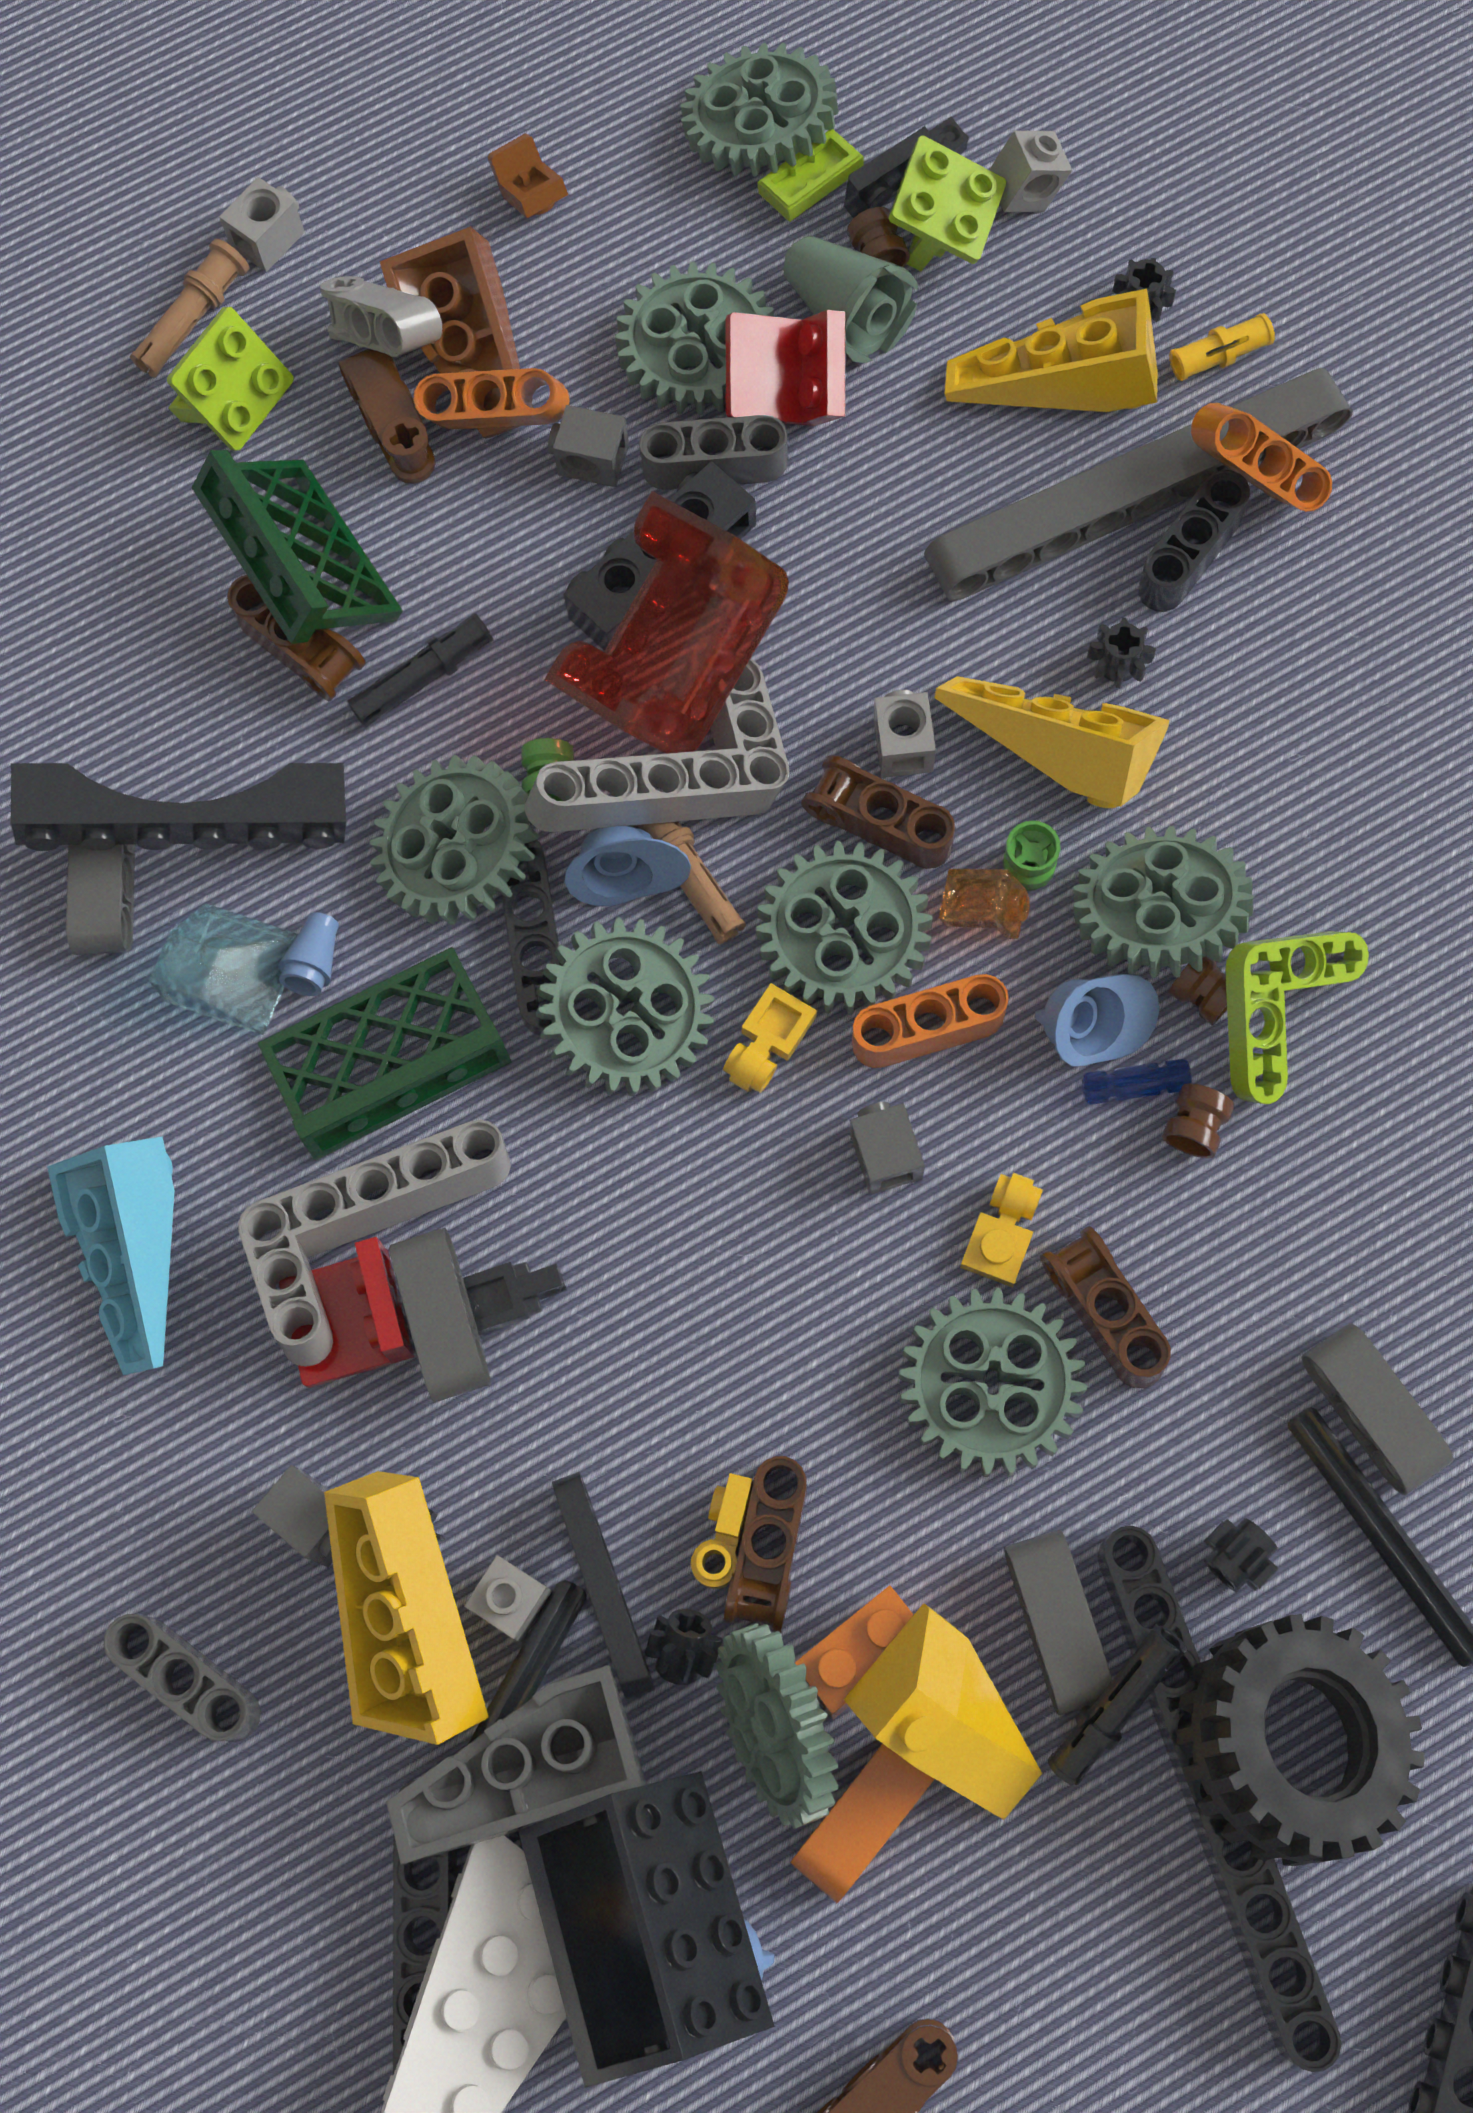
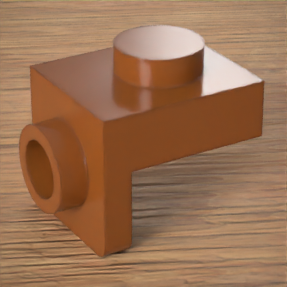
(524, 178)

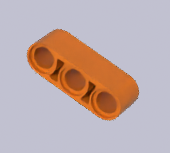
(470, 389)
(1241, 451)
(947, 1002)
(860, 1822)

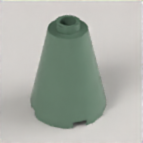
(866, 288)

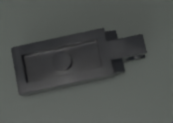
(882, 176)
(510, 1293)

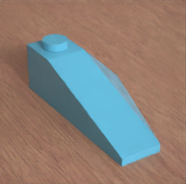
(123, 1218)

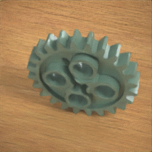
(759, 109)
(658, 359)
(453, 840)
(1163, 901)
(885, 904)
(656, 970)
(990, 1434)
(776, 1725)

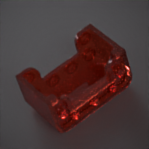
(682, 633)

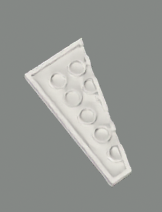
(484, 1995)

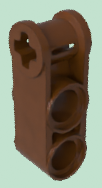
(389, 414)
(319, 662)
(849, 794)
(1088, 1273)
(767, 1577)
(892, 2077)

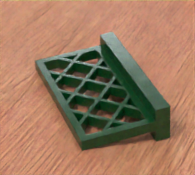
(272, 555)
(391, 1092)

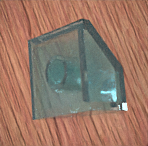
(223, 967)

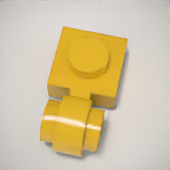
(776, 1027)
(999, 1244)
(729, 1510)

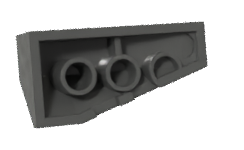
(525, 1768)

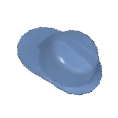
(623, 866)
(1100, 1018)

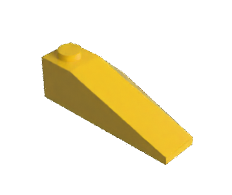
(1083, 364)
(1082, 750)
(944, 1714)

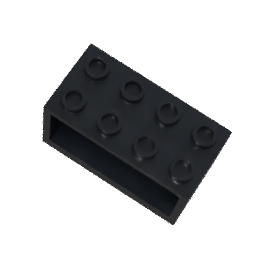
(644, 1929)

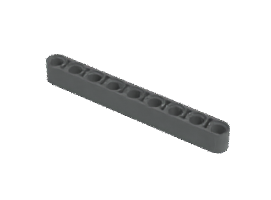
(1120, 491)

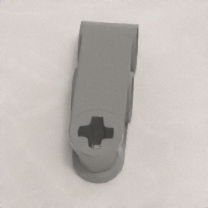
(380, 316)

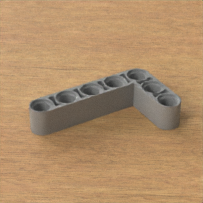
(679, 775)
(356, 1218)

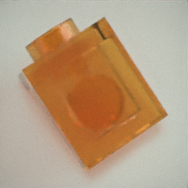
(985, 900)

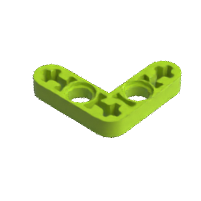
(1266, 992)

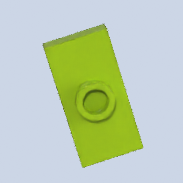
(812, 178)

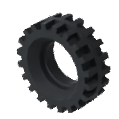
(1238, 1766)

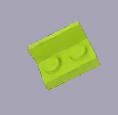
(945, 204)
(228, 380)

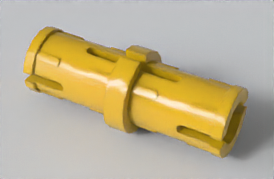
(1249, 336)

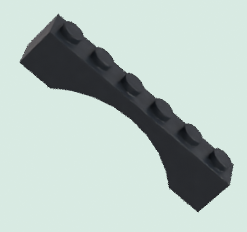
(64, 807)

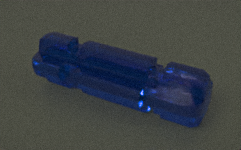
(1135, 1081)

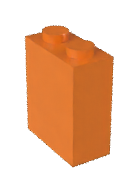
(852, 1648)

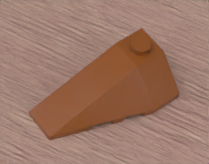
(467, 291)

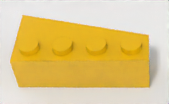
(398, 1613)

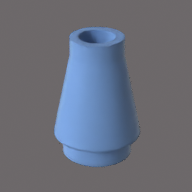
(310, 957)

